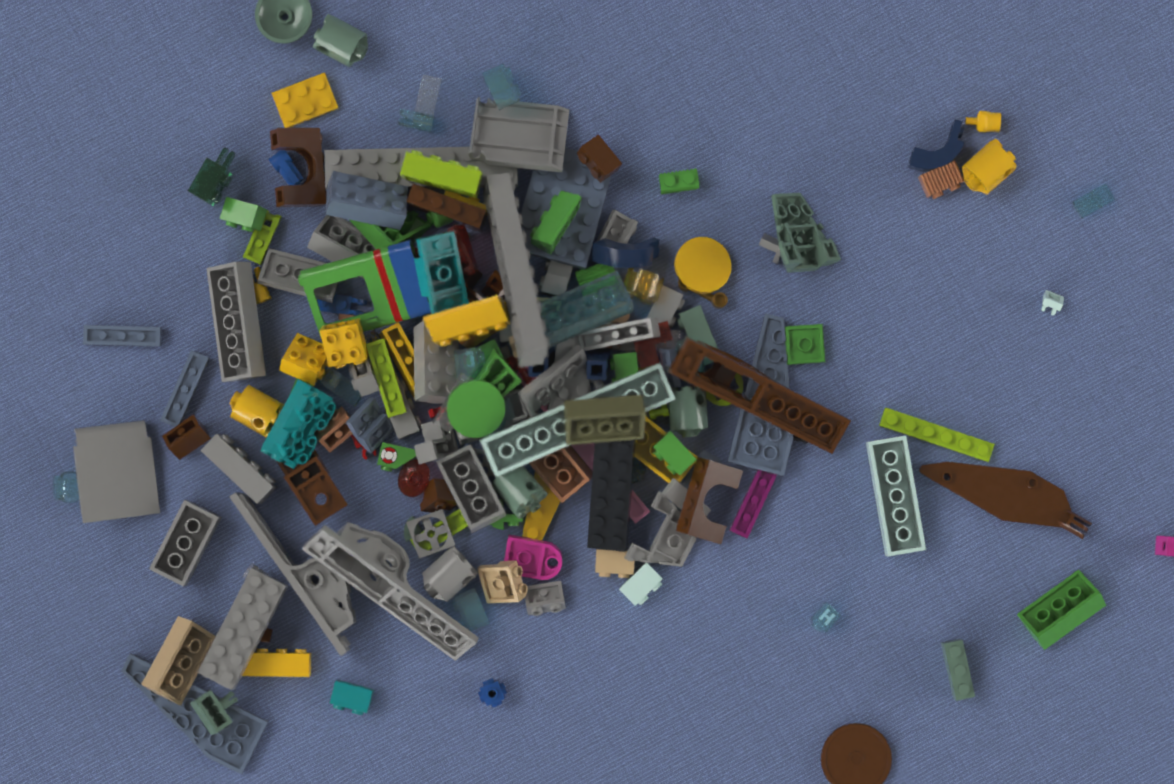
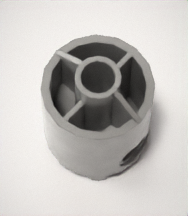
(448, 575)

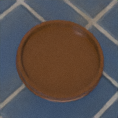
(856, 755)

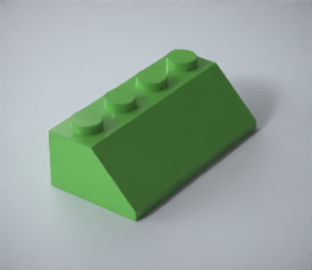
(1061, 609)

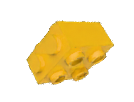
(344, 343)
(304, 359)

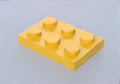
(305, 100)

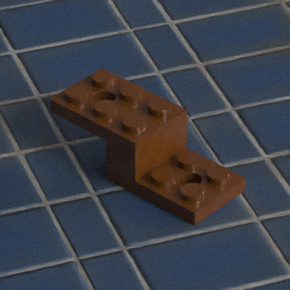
(308, 482)

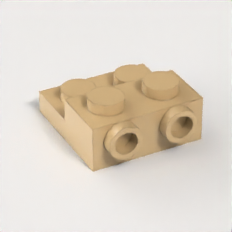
(502, 582)

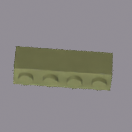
(604, 419)

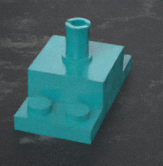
(440, 272)

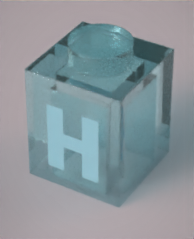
(824, 618)

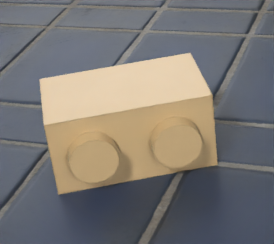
(613, 562)

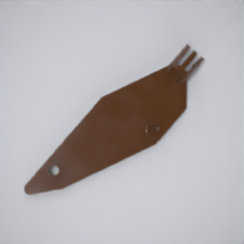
(1009, 494)

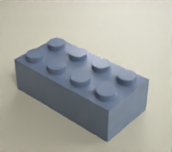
(366, 200)

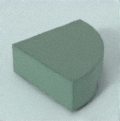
(418, 530)

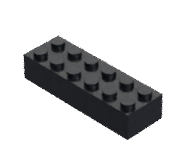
(611, 495)

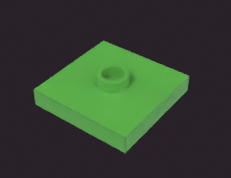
(804, 344)

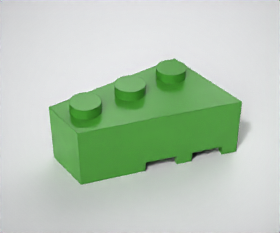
(499, 373)

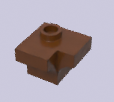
(437, 497)

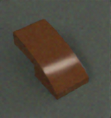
(493, 285)

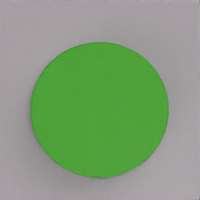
(475, 408)

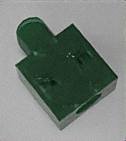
(213, 178)

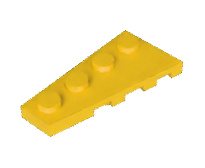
(539, 521)

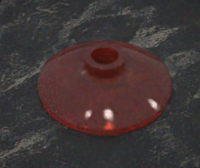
(408, 478)

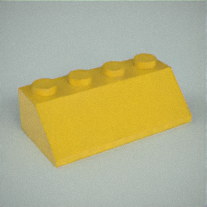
(468, 320)

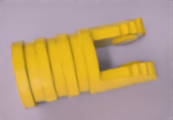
(261, 291)

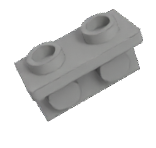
(545, 598)

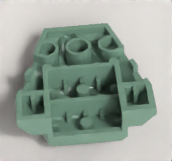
(799, 237)

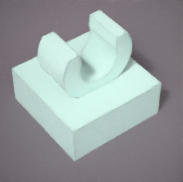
(1052, 300)

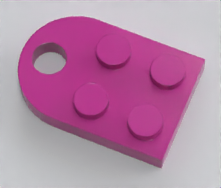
(533, 556)

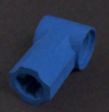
(283, 164)

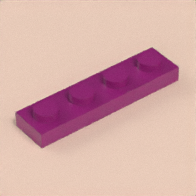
(752, 503)

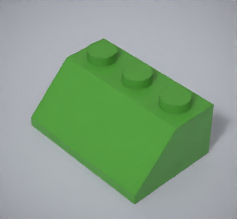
(555, 221)

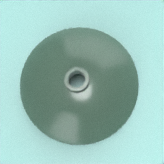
(270, 23)

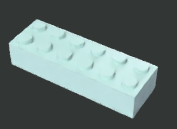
(895, 496)

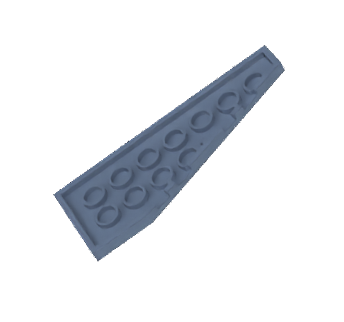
(756, 441)

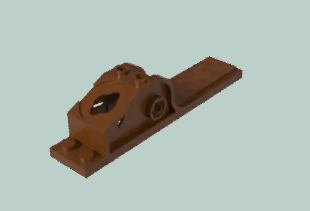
(770, 401)

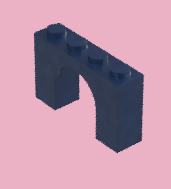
(597, 363)

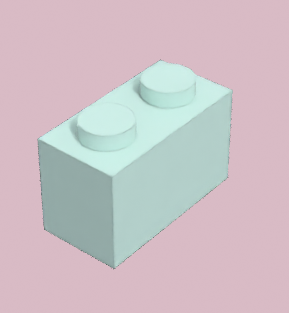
(641, 584)

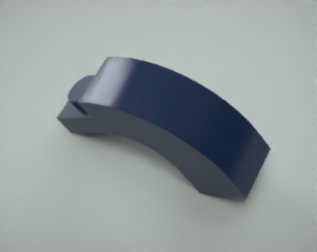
(928, 160)
(625, 255)

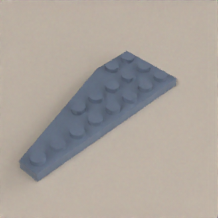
(230, 746)

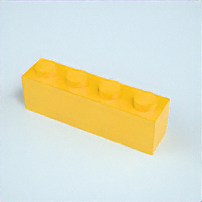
(401, 353)
(279, 663)

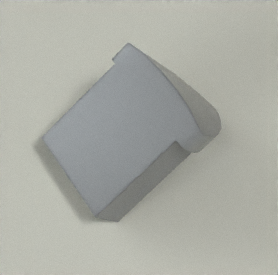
(772, 244)

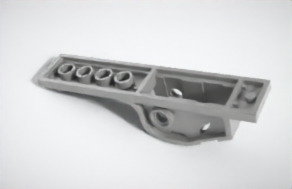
(391, 588)
(320, 599)

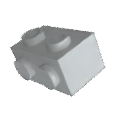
(363, 378)

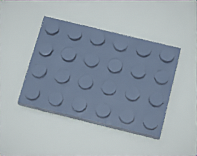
(578, 238)

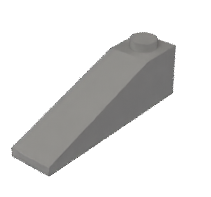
(620, 334)

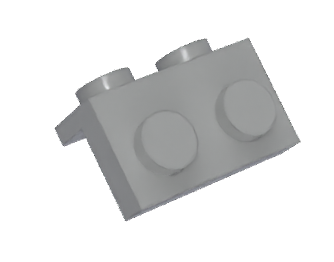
(618, 228)

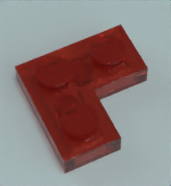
(646, 348)

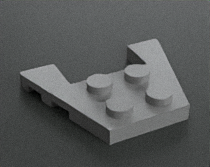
(669, 545)

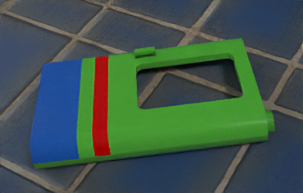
(389, 278)

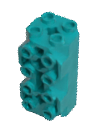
(293, 432)

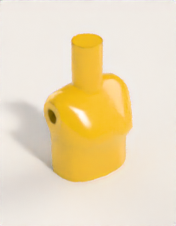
(985, 121)

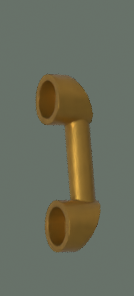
(718, 300)

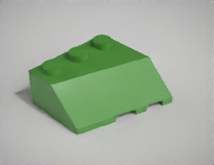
(382, 236)

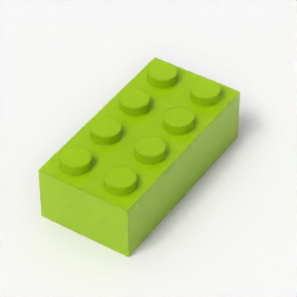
(441, 174)

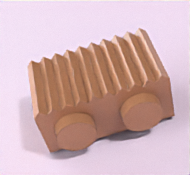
(941, 179)

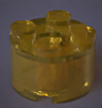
(643, 285)

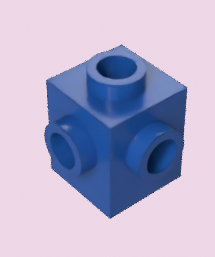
(495, 685)

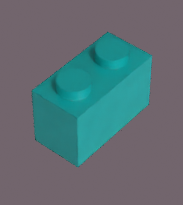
(351, 696)

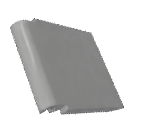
(519, 135)
(115, 471)

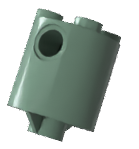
(341, 41)
(688, 411)
(519, 491)

